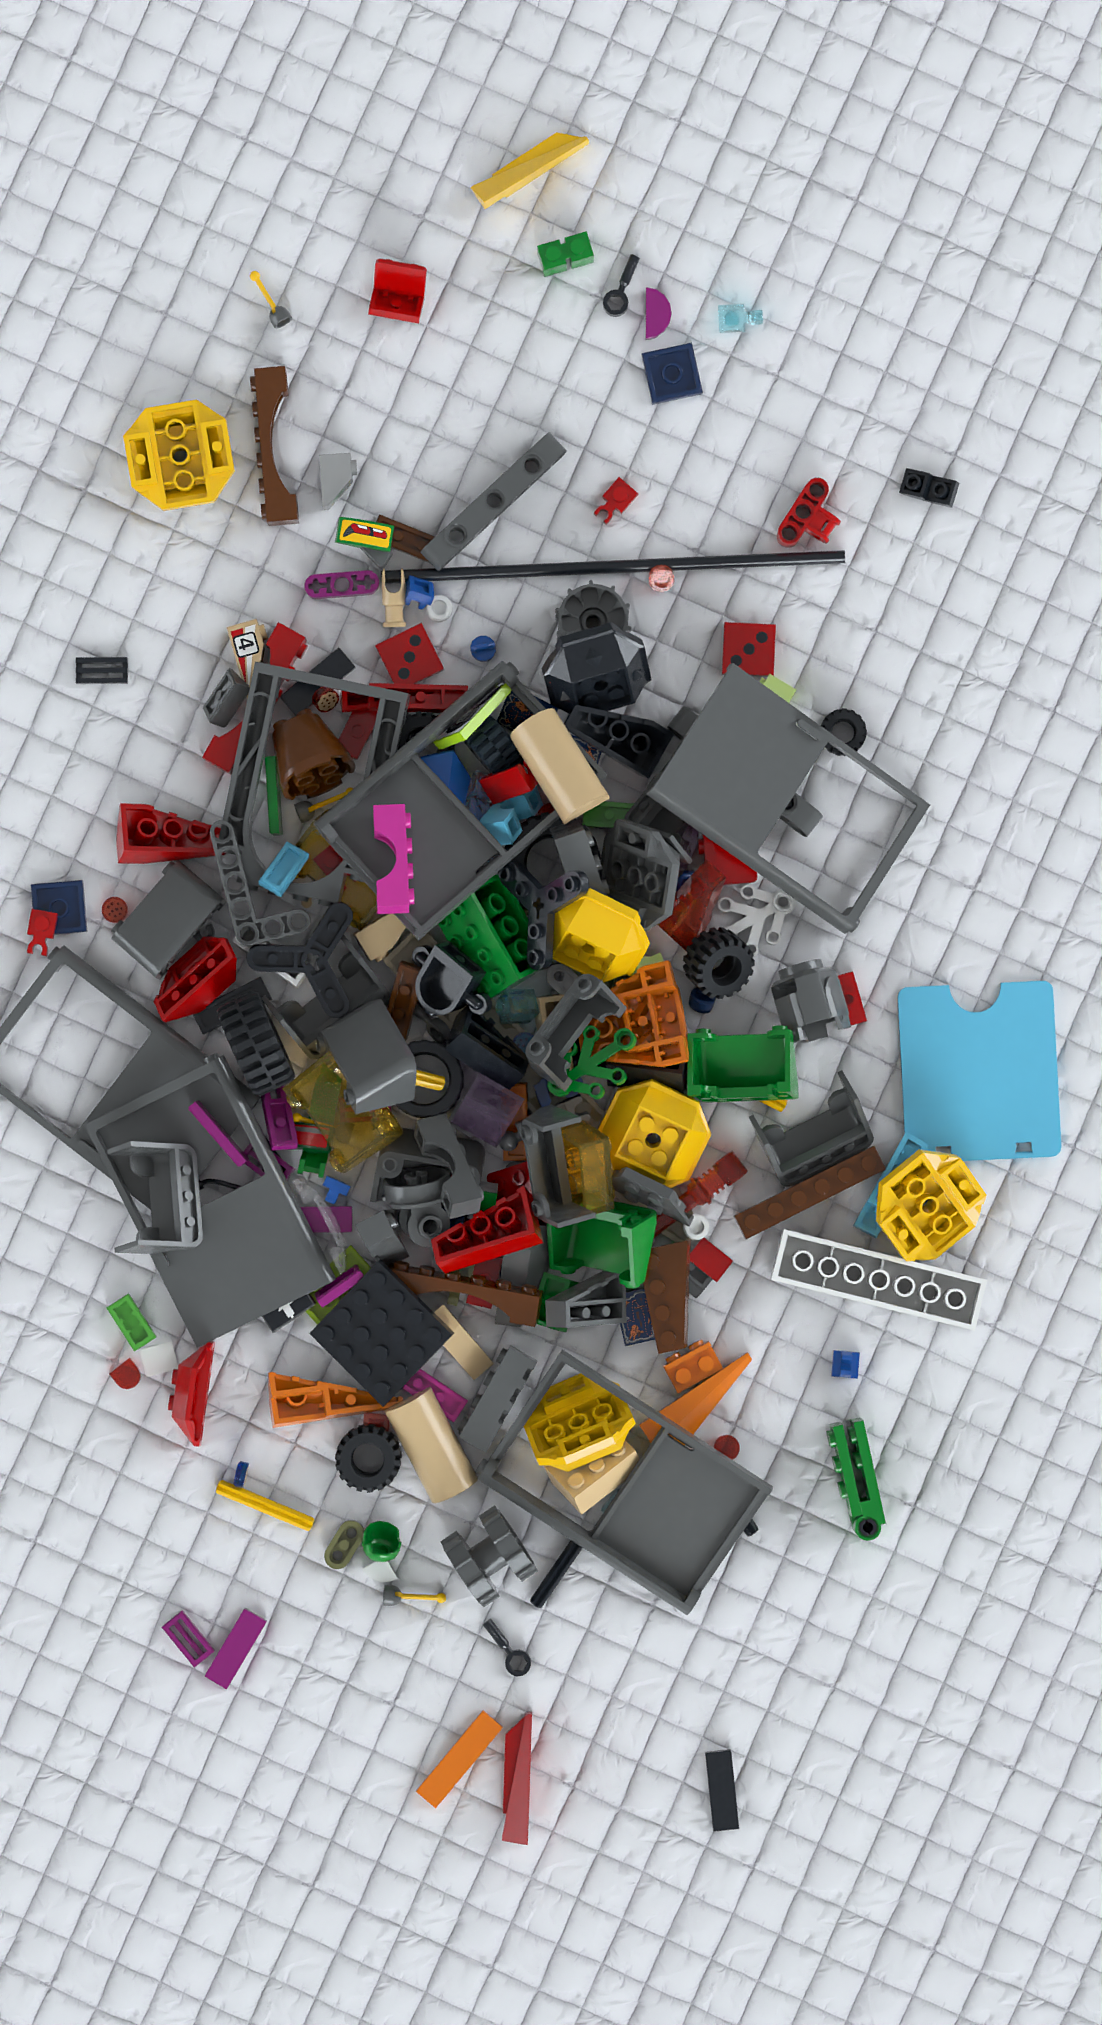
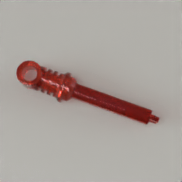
(702, 1190)

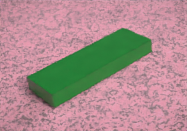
(273, 797)

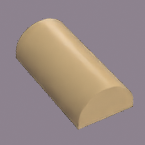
(558, 765)
(431, 1445)

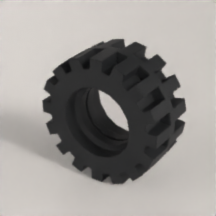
(854, 720)

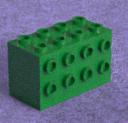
(493, 934)

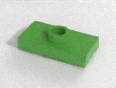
(131, 1322)

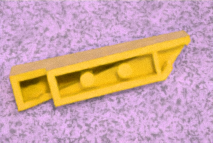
(528, 167)

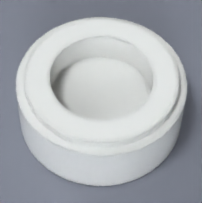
(440, 608)
(698, 1228)

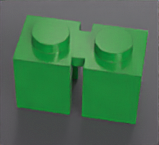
(554, 254)

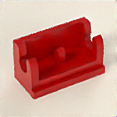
(508, 783)

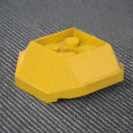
(162, 433)
(599, 937)
(659, 1110)
(947, 1216)
(577, 1424)

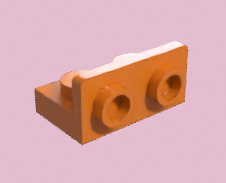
(692, 1366)

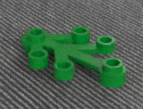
(589, 1064)

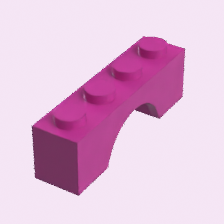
(393, 889)

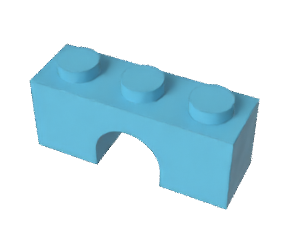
(504, 817)

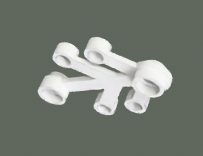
(755, 916)

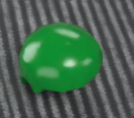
(381, 1541)

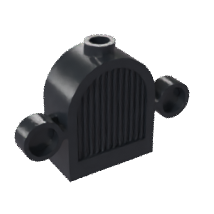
(448, 980)

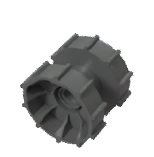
(589, 602)
(488, 1556)

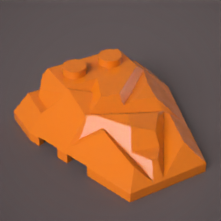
(651, 1014)

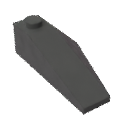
(524, 1268)

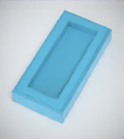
(283, 869)

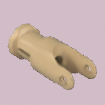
(393, 603)

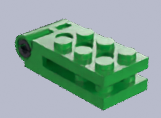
(864, 1508)

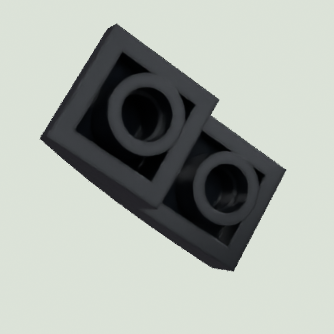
(929, 487)

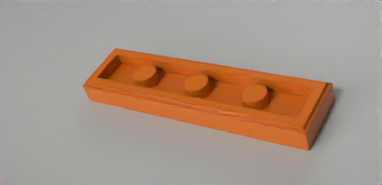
(459, 1759)

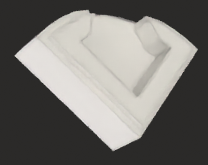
(380, 1571)

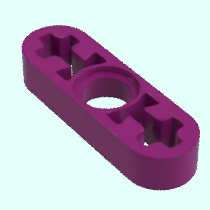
(362, 591)

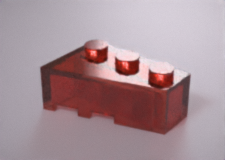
(694, 905)

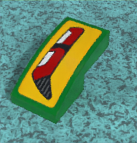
(364, 534)

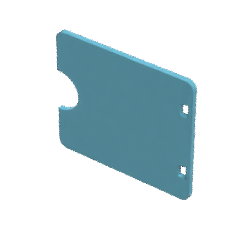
(982, 1074)

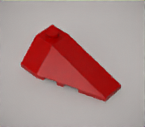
(158, 836)

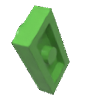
(606, 814)

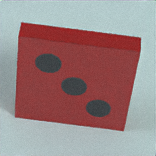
(749, 647)
(410, 656)

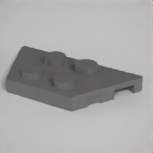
(650, 1193)

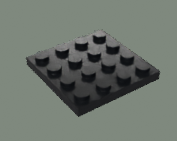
(381, 1333)

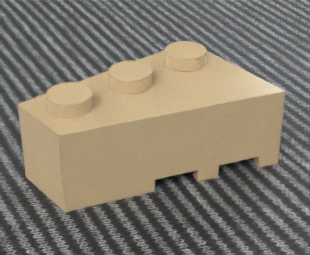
(594, 1480)

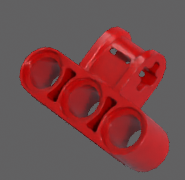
(816, 519)

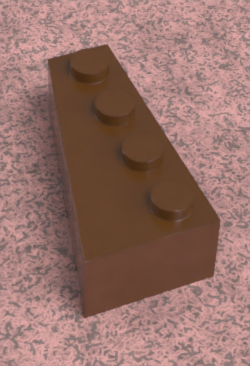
(668, 1294)

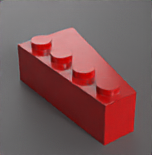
(489, 1234)

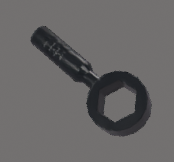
(624, 282)
(504, 1644)

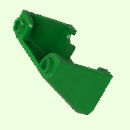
(742, 1066)
(611, 1242)

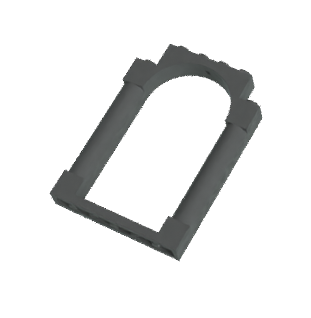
(250, 756)

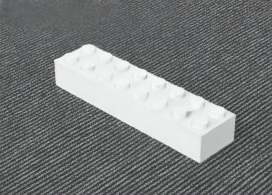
(878, 1279)

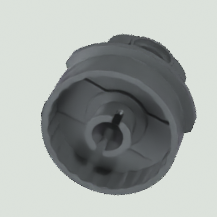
(419, 1201)

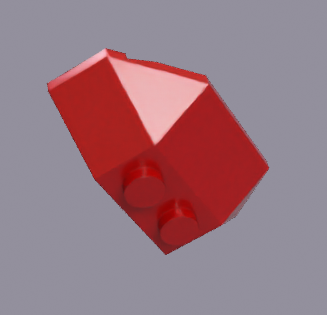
(196, 979)
(191, 1392)

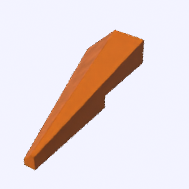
(305, 1401)
(697, 1403)

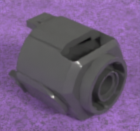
(809, 999)

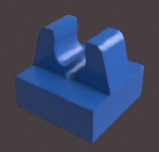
(419, 591)
(336, 1188)
(845, 1364)

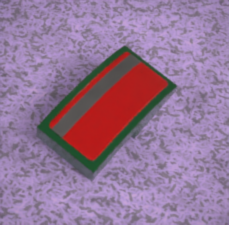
(310, 1139)

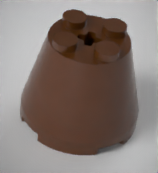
(308, 756)

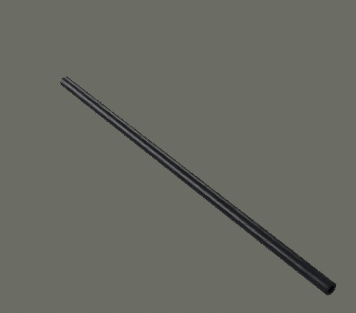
(618, 566)

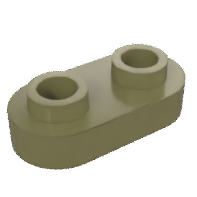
(344, 1544)

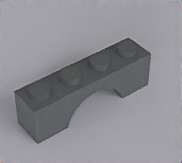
(438, 1140)

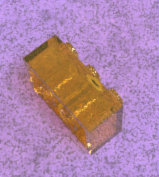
(589, 1166)

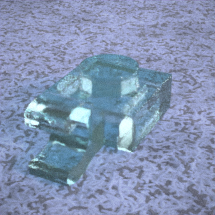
(733, 318)

